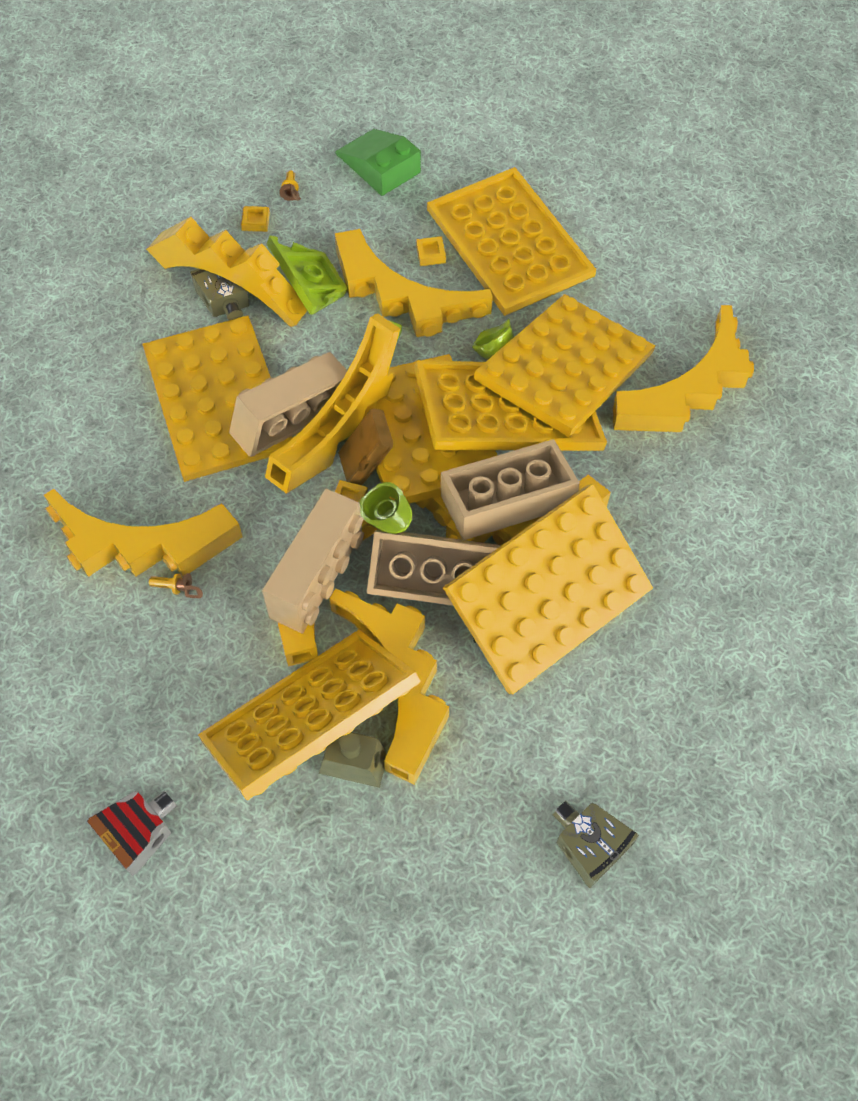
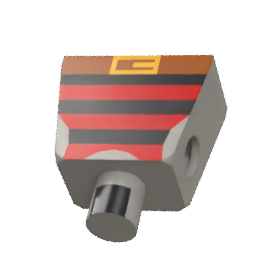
(134, 828)

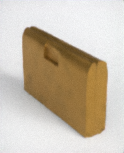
(366, 447)

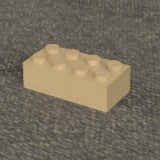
(284, 403)
(507, 488)
(314, 561)
(420, 564)

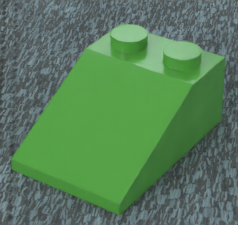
(382, 159)

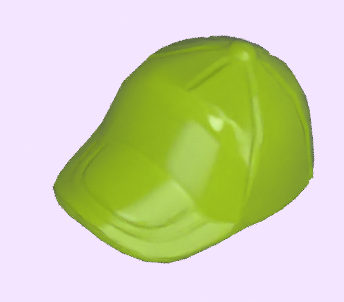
(493, 339)
(385, 513)

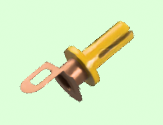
(290, 187)
(176, 584)

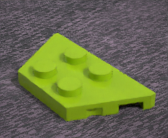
(309, 274)

